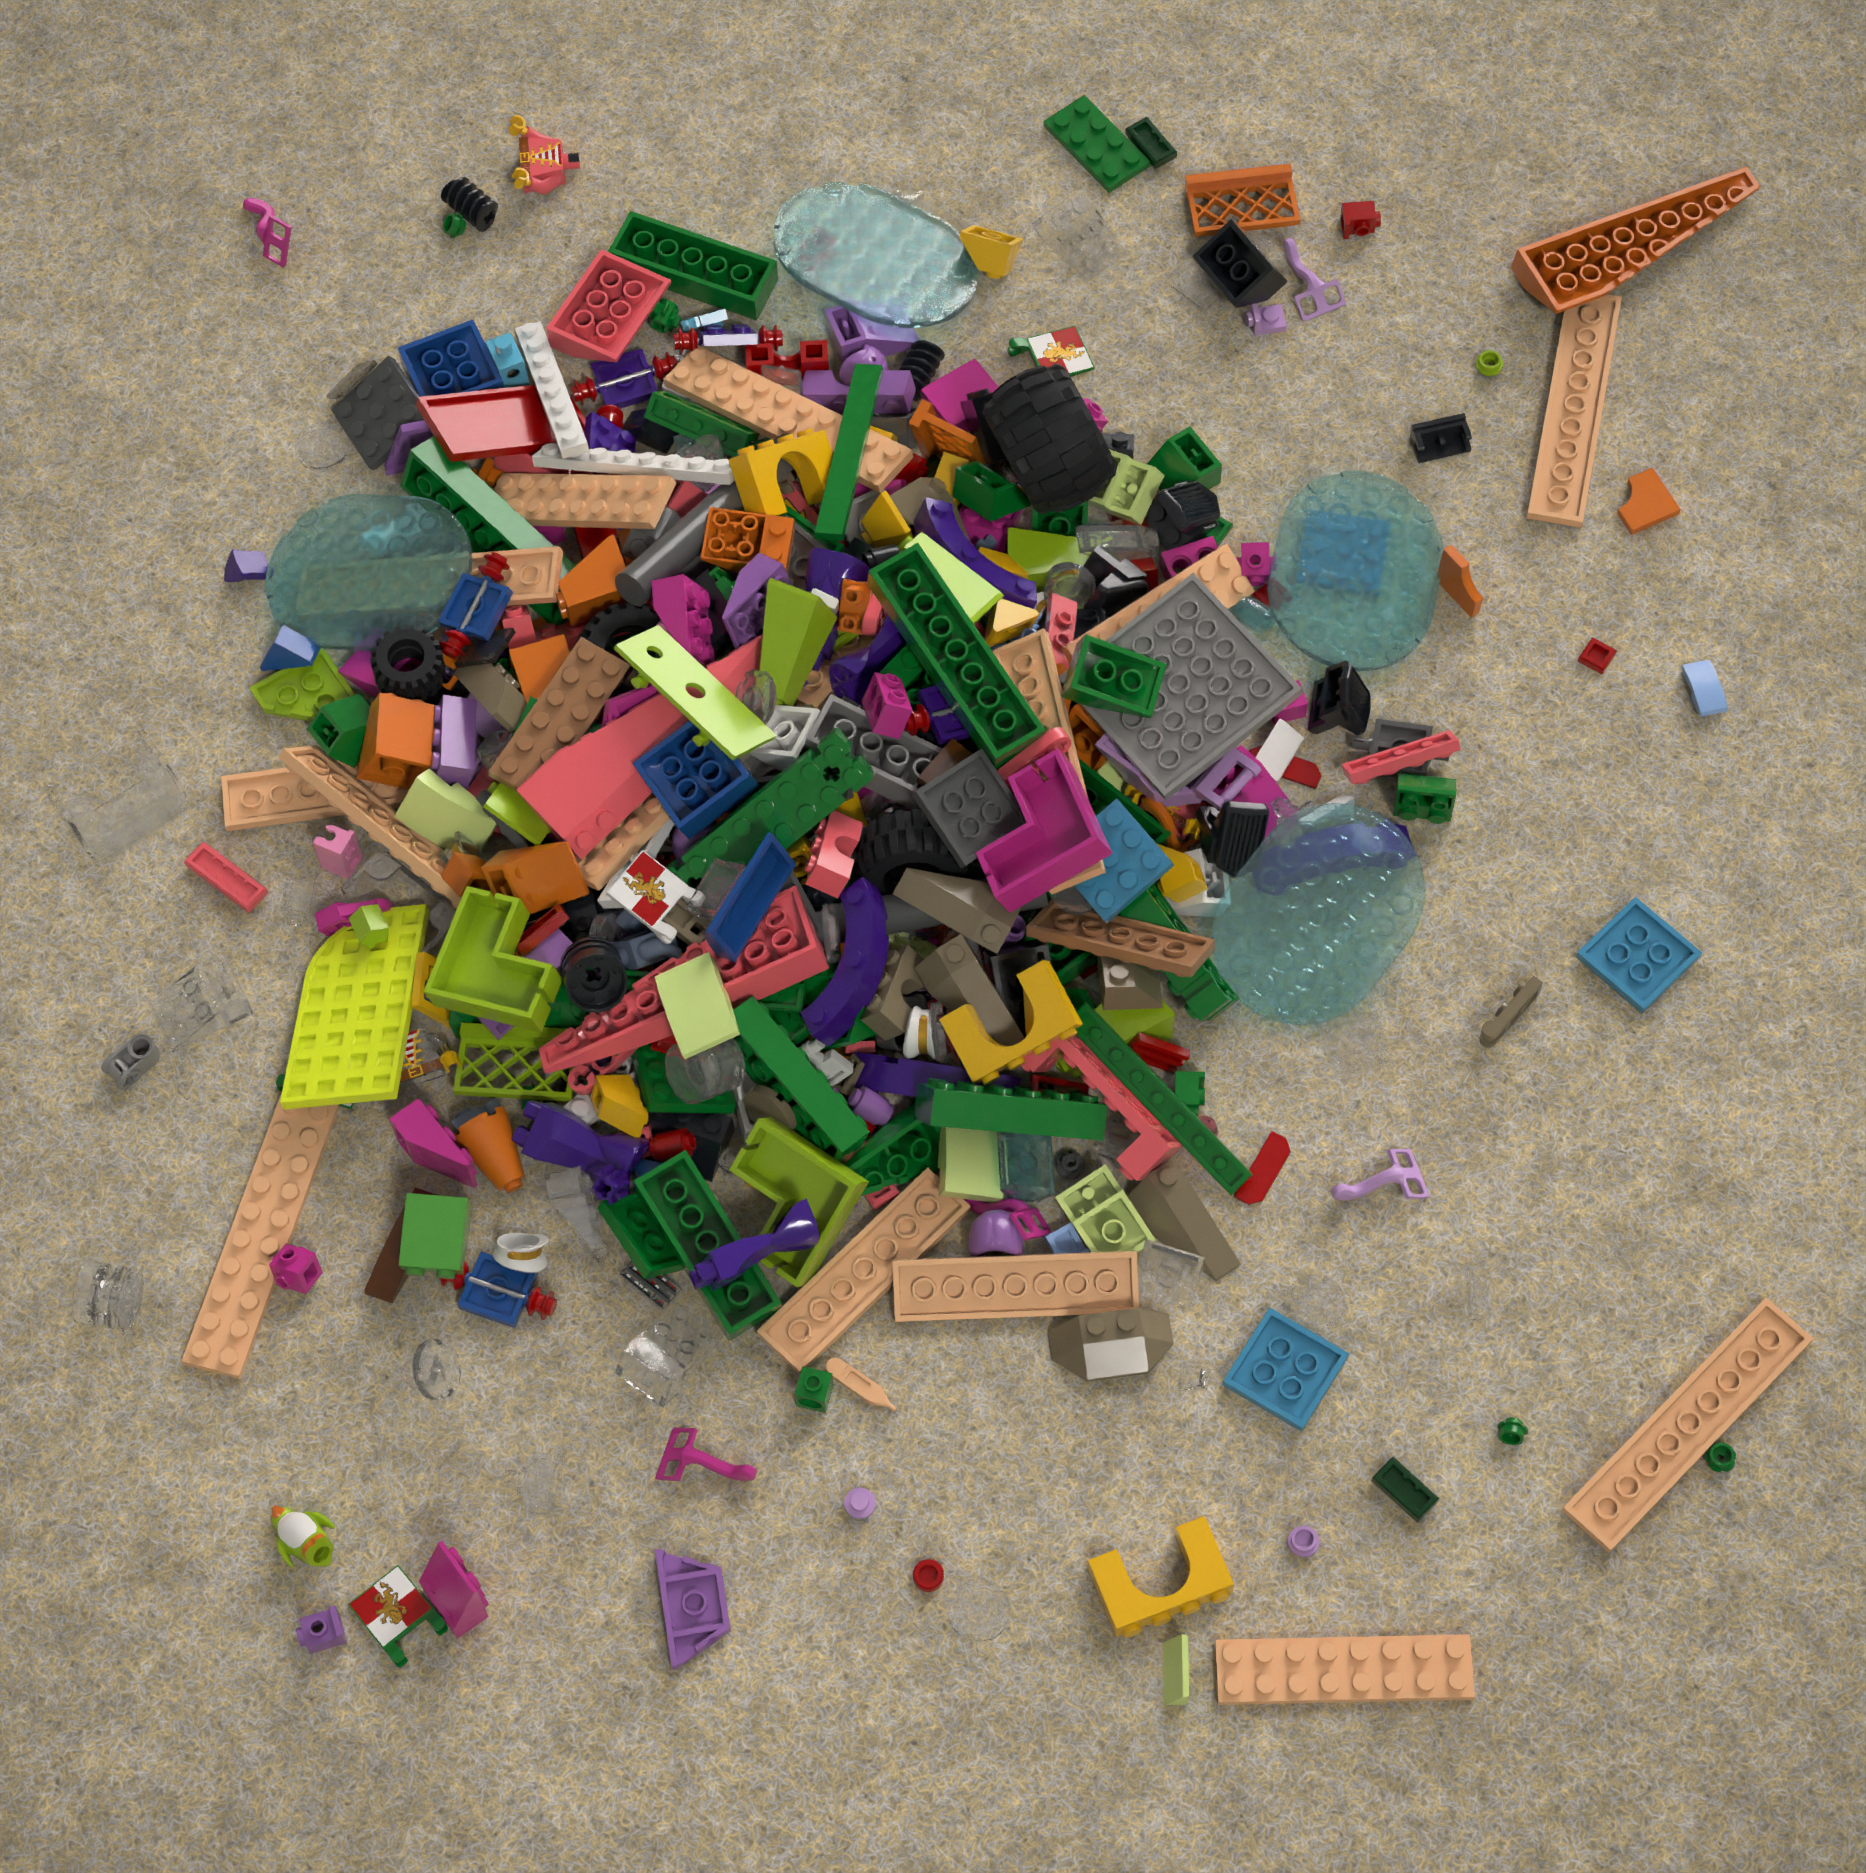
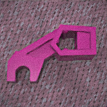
(337, 915)

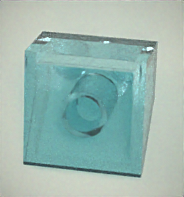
(1026, 1166)

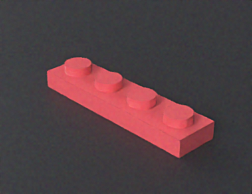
(1402, 756)

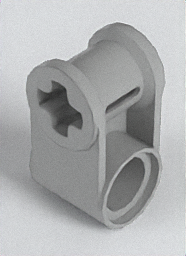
(130, 1062)

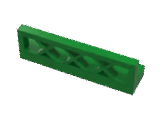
(697, 421)

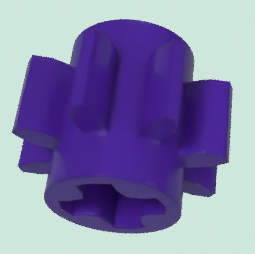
(610, 1184)

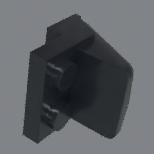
(1183, 514)
(1116, 582)
(1340, 700)
(1232, 833)

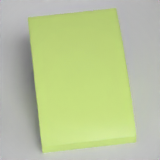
(1130, 491)
(440, 810)
(697, 1005)
(969, 1164)
(1104, 1214)

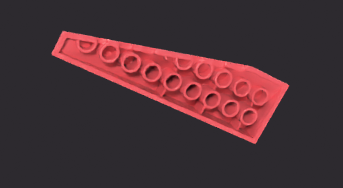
(593, 782)
(775, 957)

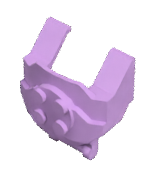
(1195, 791)

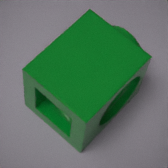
(814, 1389)

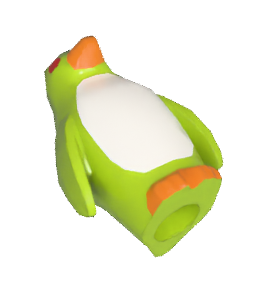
(302, 1536)

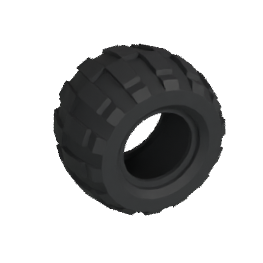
(1049, 438)

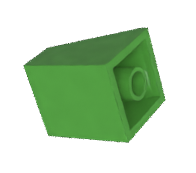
(435, 1235)

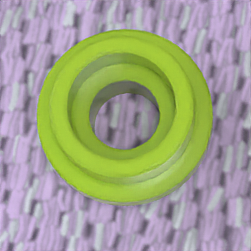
(1489, 356)

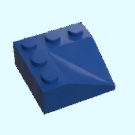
(450, 362)
(694, 781)

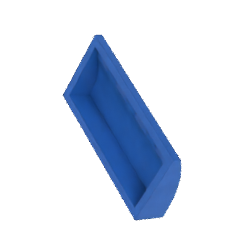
(749, 899)

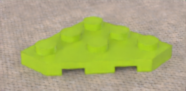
(301, 690)

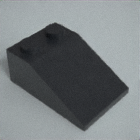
(1006, 965)

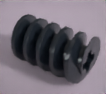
(470, 203)
(922, 362)

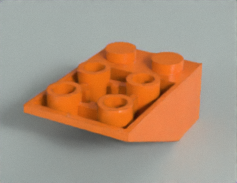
(738, 536)
(536, 875)

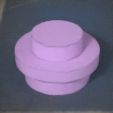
(859, 1503)
(1303, 1541)

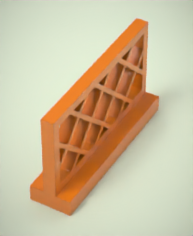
(1239, 184)
(939, 436)

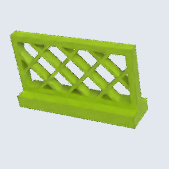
(525, 1040)

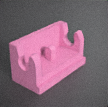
(340, 854)

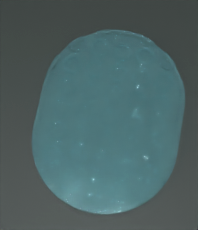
(875, 255)
(366, 569)
(1355, 570)
(1318, 914)

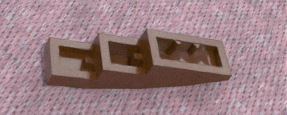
(387, 1276)

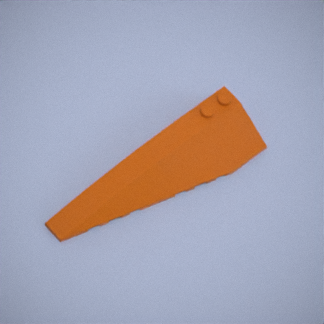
(1609, 251)

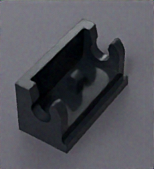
(1440, 438)

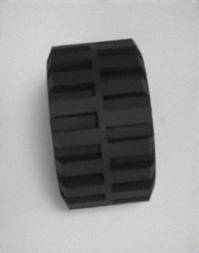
(403, 645)

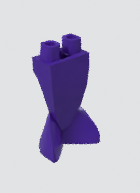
(826, 573)
(853, 672)
(570, 1142)
(725, 1264)

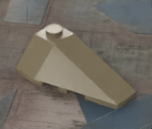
(910, 498)
(960, 904)
(958, 978)
(1127, 985)
(1181, 1220)

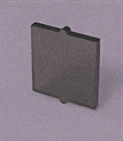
(352, 379)
(484, 651)

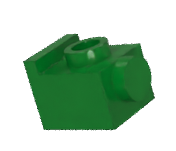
(1190, 1088)

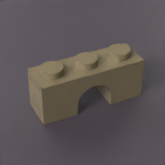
(887, 1011)

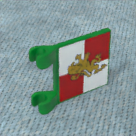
(1057, 347)
(393, 1610)

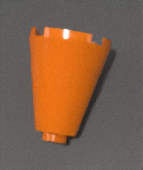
(492, 1149)

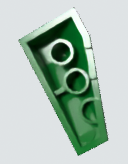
(897, 1152)

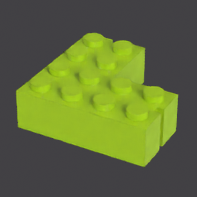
(479, 968)
(795, 1170)

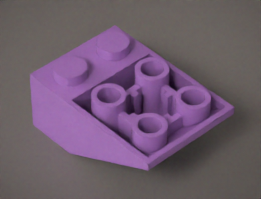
(851, 331)
(747, 601)

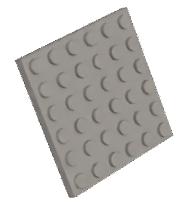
(1212, 692)

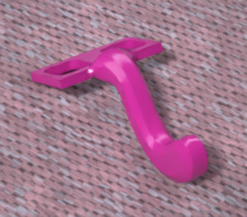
(265, 229)
(1019, 1210)
(689, 1455)

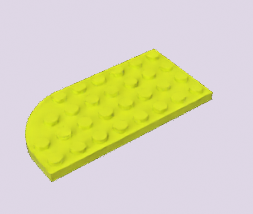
(355, 1016)

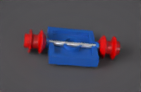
(475, 606)
(500, 1292)

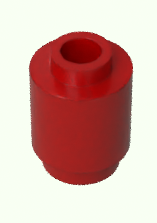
(671, 1143)

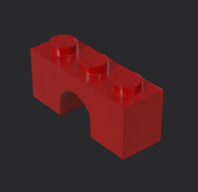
(811, 356)

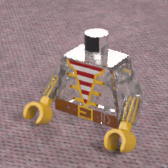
(425, 1058)

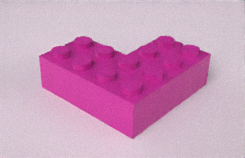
(1054, 843)

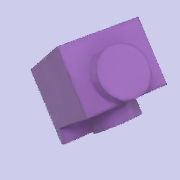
(329, 1637)

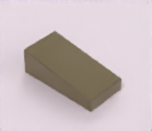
(847, 1084)

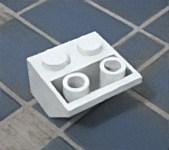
(1206, 902)

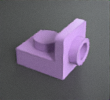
(1266, 319)

